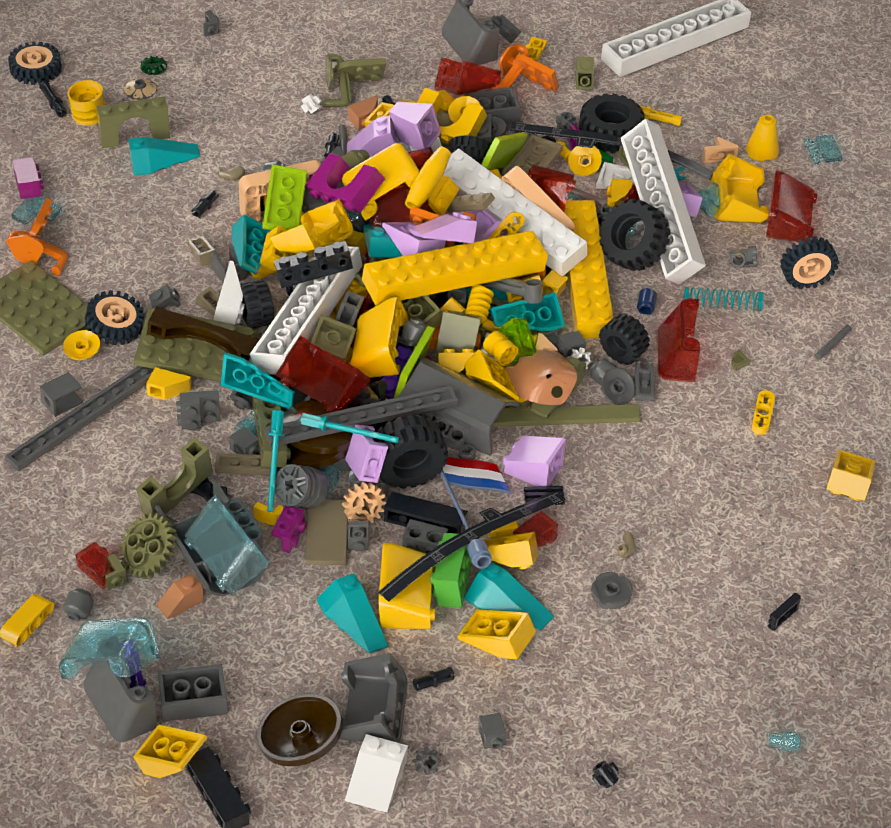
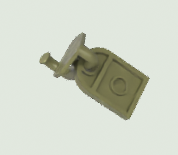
(350, 70)

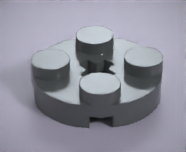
(608, 599)

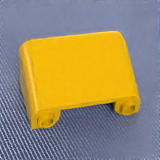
(396, 168)
(738, 191)
(317, 229)
(377, 339)
(412, 605)

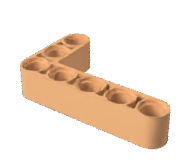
(256, 185)
(528, 188)

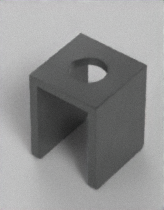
(221, 270)
(60, 394)

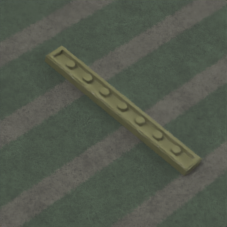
(570, 415)

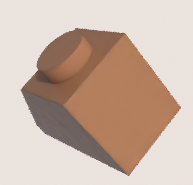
(360, 111)
(181, 596)

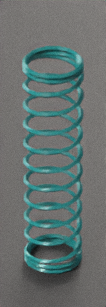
(760, 297)

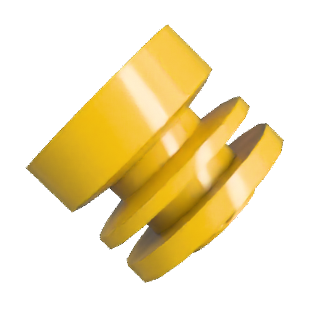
(83, 99)

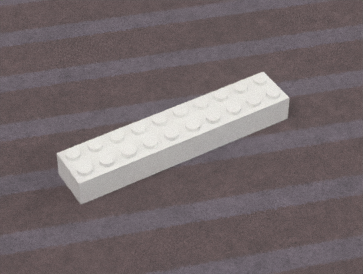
(675, 36)
(660, 188)
(562, 245)
(301, 315)

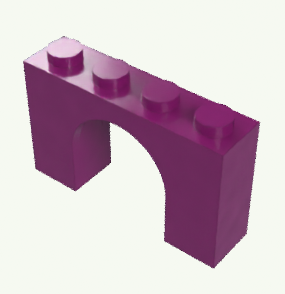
(352, 196)

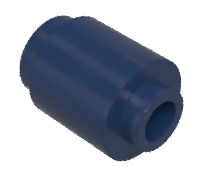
(646, 301)

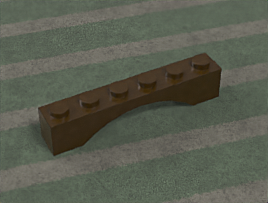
(169, 325)

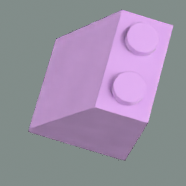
(415, 124)
(535, 459)

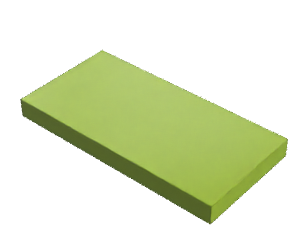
(503, 150)
(284, 197)
(419, 351)

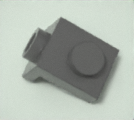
(211, 24)
(164, 296)

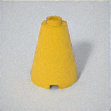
(764, 140)

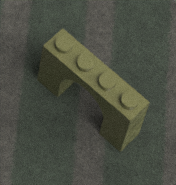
(113, 115)
(194, 469)

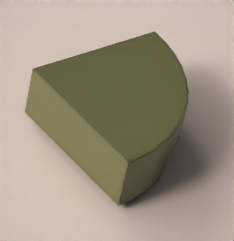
(739, 360)

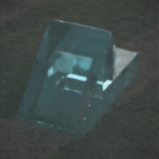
(710, 201)

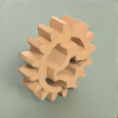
(356, 504)

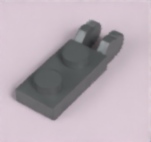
(644, 382)

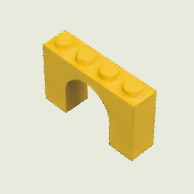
(468, 123)

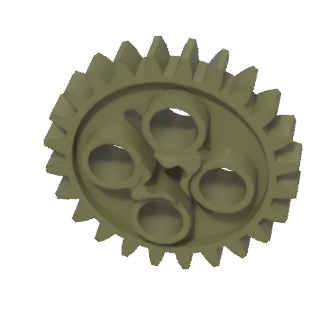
(148, 545)

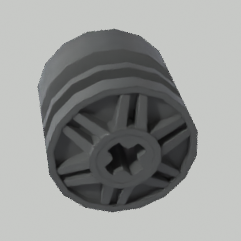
(301, 486)

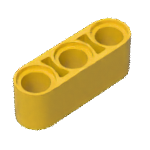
(26, 619)

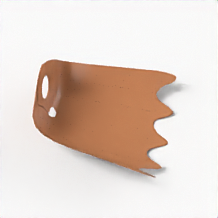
(531, 380)

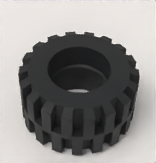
(471, 145)
(258, 304)
(624, 339)

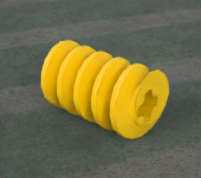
(479, 302)

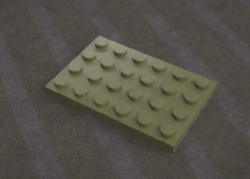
(39, 308)
(185, 355)

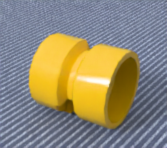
(500, 348)

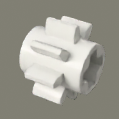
(311, 103)
(585, 356)

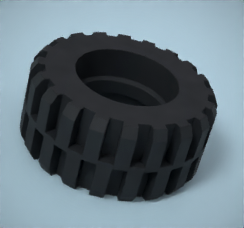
(610, 109)
(617, 225)
(417, 466)

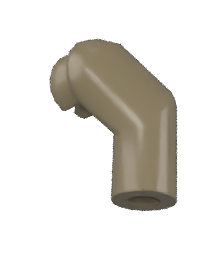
(233, 174)
(629, 547)

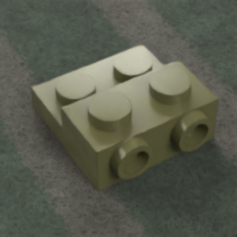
(333, 337)

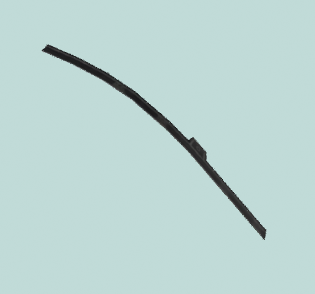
(588, 139)
(493, 521)

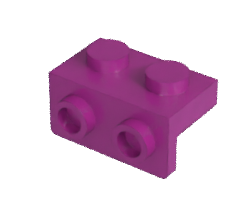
(289, 526)

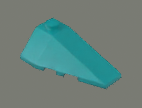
(154, 154)
(248, 242)
(379, 242)
(540, 316)
(248, 379)
(500, 591)
(350, 609)

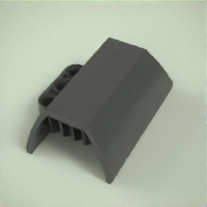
(474, 413)
(199, 567)

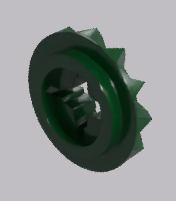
(148, 68)

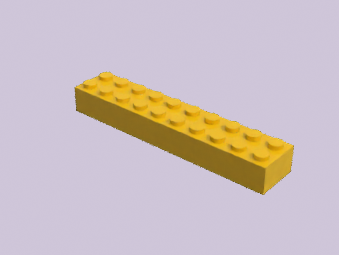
(454, 267)
(588, 278)

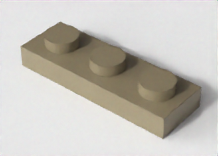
(470, 202)
(240, 464)

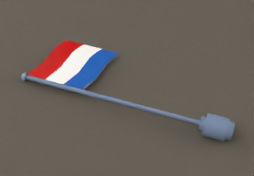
(473, 475)

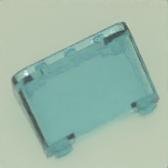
(224, 547)
(124, 642)

